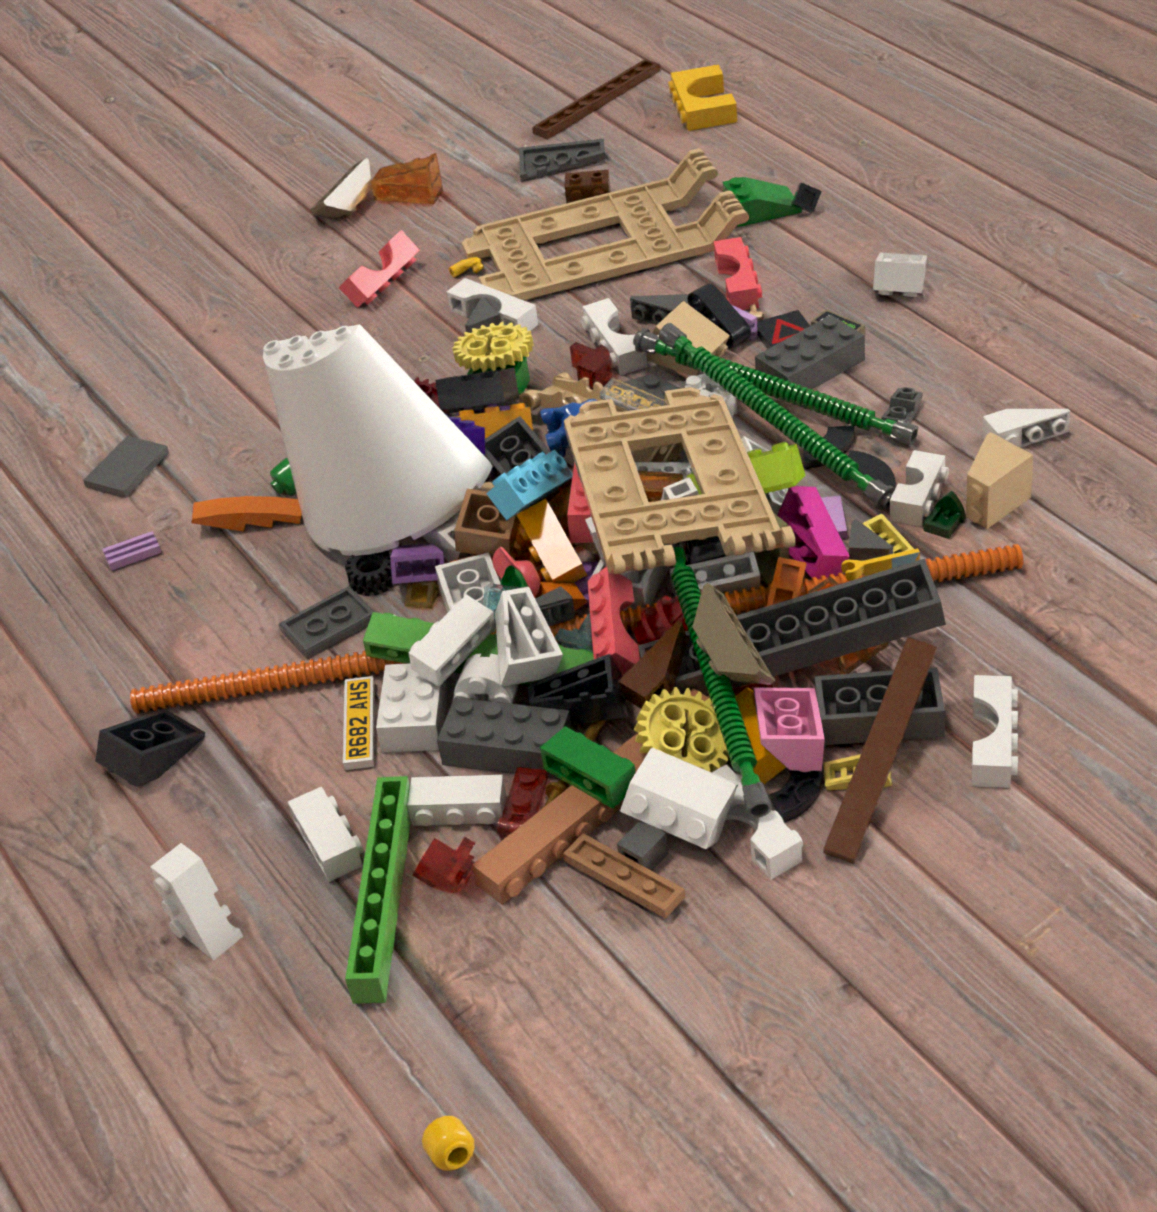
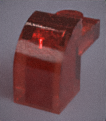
(591, 363)
(445, 867)

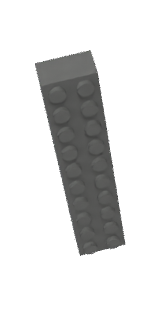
(831, 622)

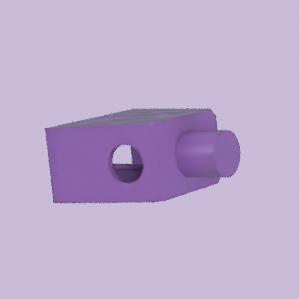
(415, 563)

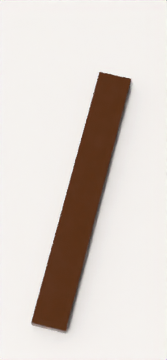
(596, 99)
(880, 751)

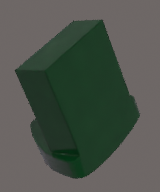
(946, 516)

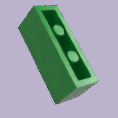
(588, 766)

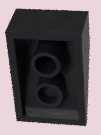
(146, 746)

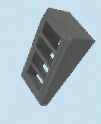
(561, 606)

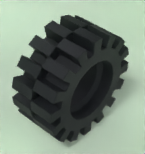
(372, 581)

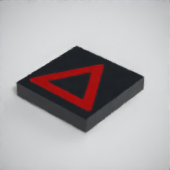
(780, 327)

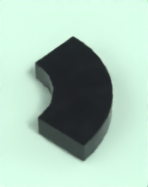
(840, 437)
(873, 467)
(796, 794)

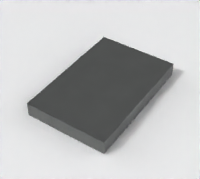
(126, 466)
(327, 622)

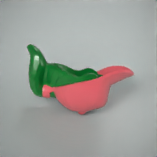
(515, 572)

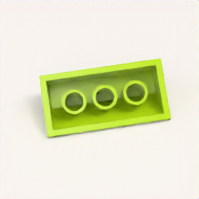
(774, 468)

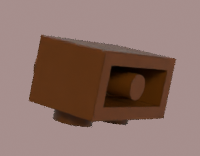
(586, 184)

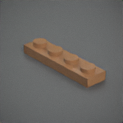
(624, 875)

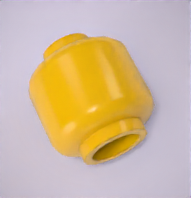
(448, 1143)

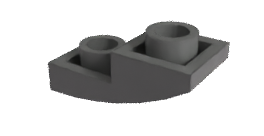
(903, 405)

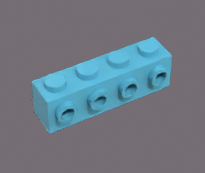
(529, 483)

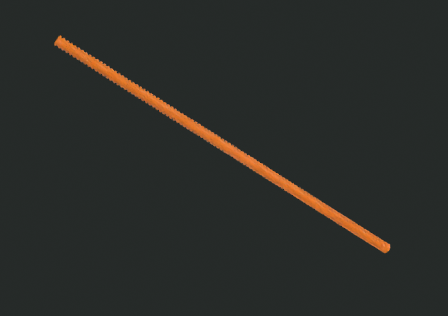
(360, 663)

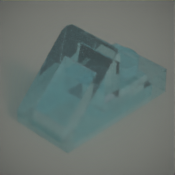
(577, 638)

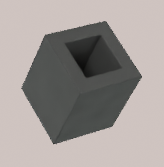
(644, 845)

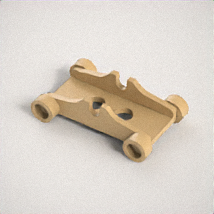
(561, 392)

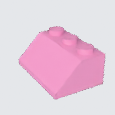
(791, 726)

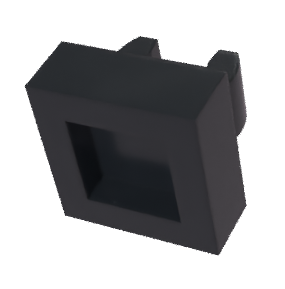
(806, 197)

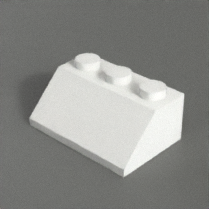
(679, 798)

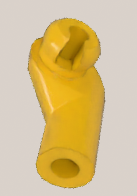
(465, 264)

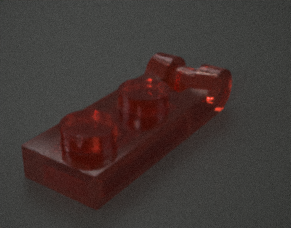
(522, 800)

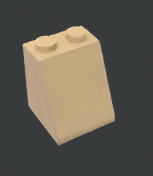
(698, 331)
(997, 481)

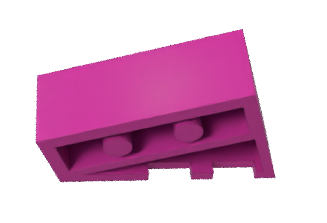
(814, 532)

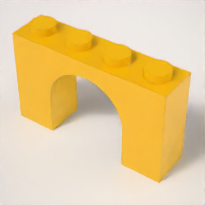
(699, 112)

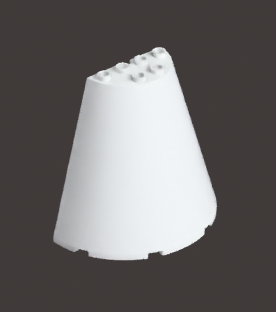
(365, 443)

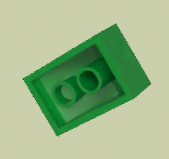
(761, 199)

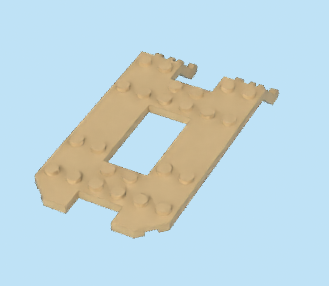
(639, 211)
(635, 529)

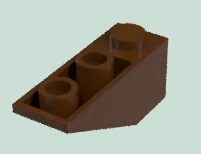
(656, 668)

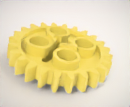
(493, 346)
(656, 729)

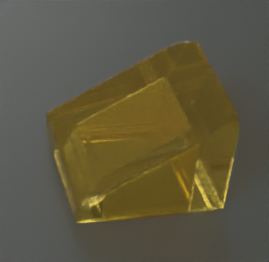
(421, 594)

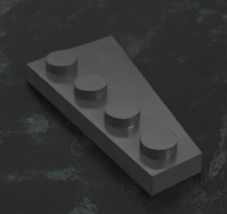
(553, 158)

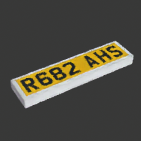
(359, 723)

